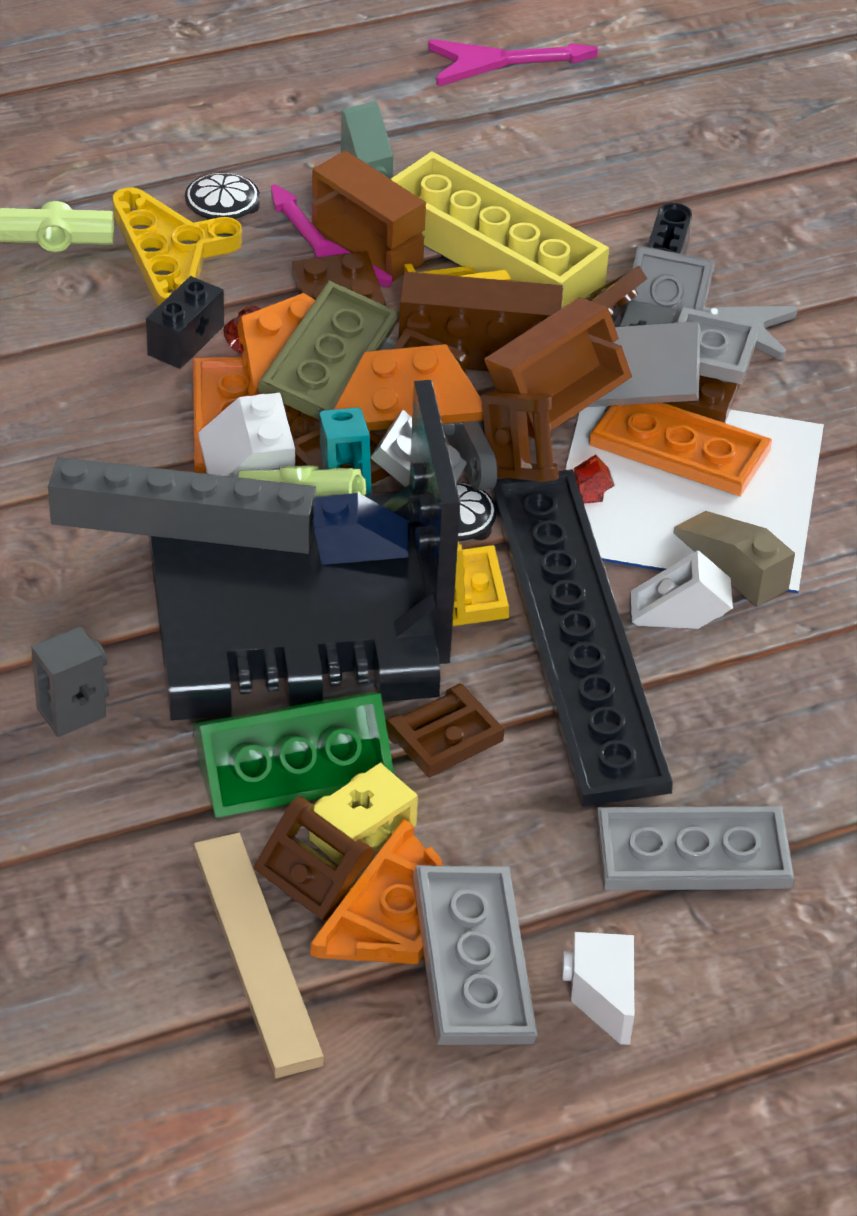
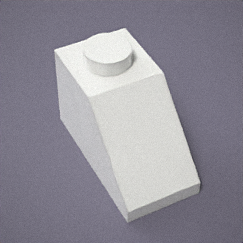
(683, 595)
(603, 980)

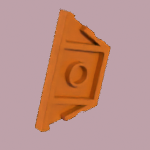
(266, 333)
(386, 379)
(380, 911)

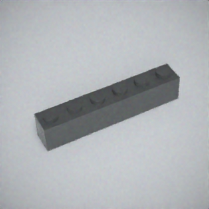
(182, 505)

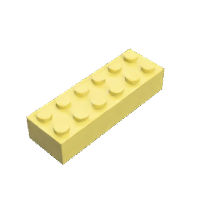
(497, 231)

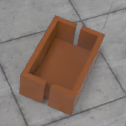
(368, 213)
(563, 361)

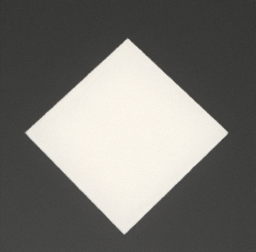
(647, 503)

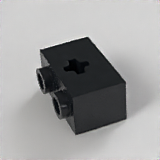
(185, 322)

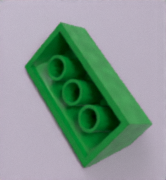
(290, 752)

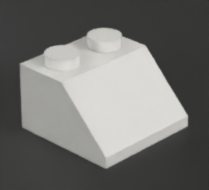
(248, 436)

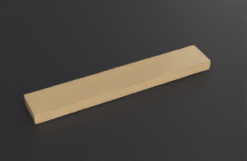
(258, 956)

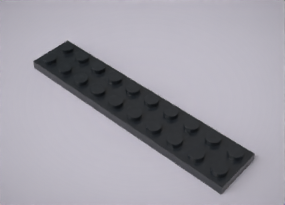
(581, 642)

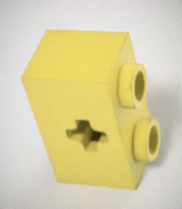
(367, 809)

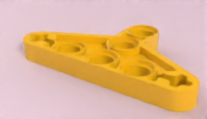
(165, 233)

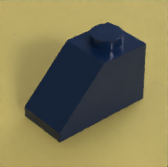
(358, 530)

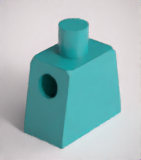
(345, 441)

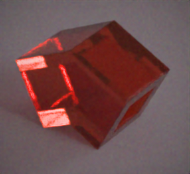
(593, 479)

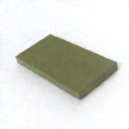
(327, 349)

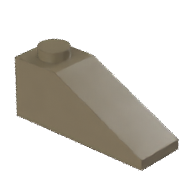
(746, 552)

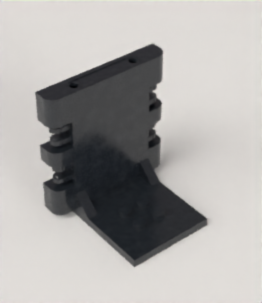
(289, 617)

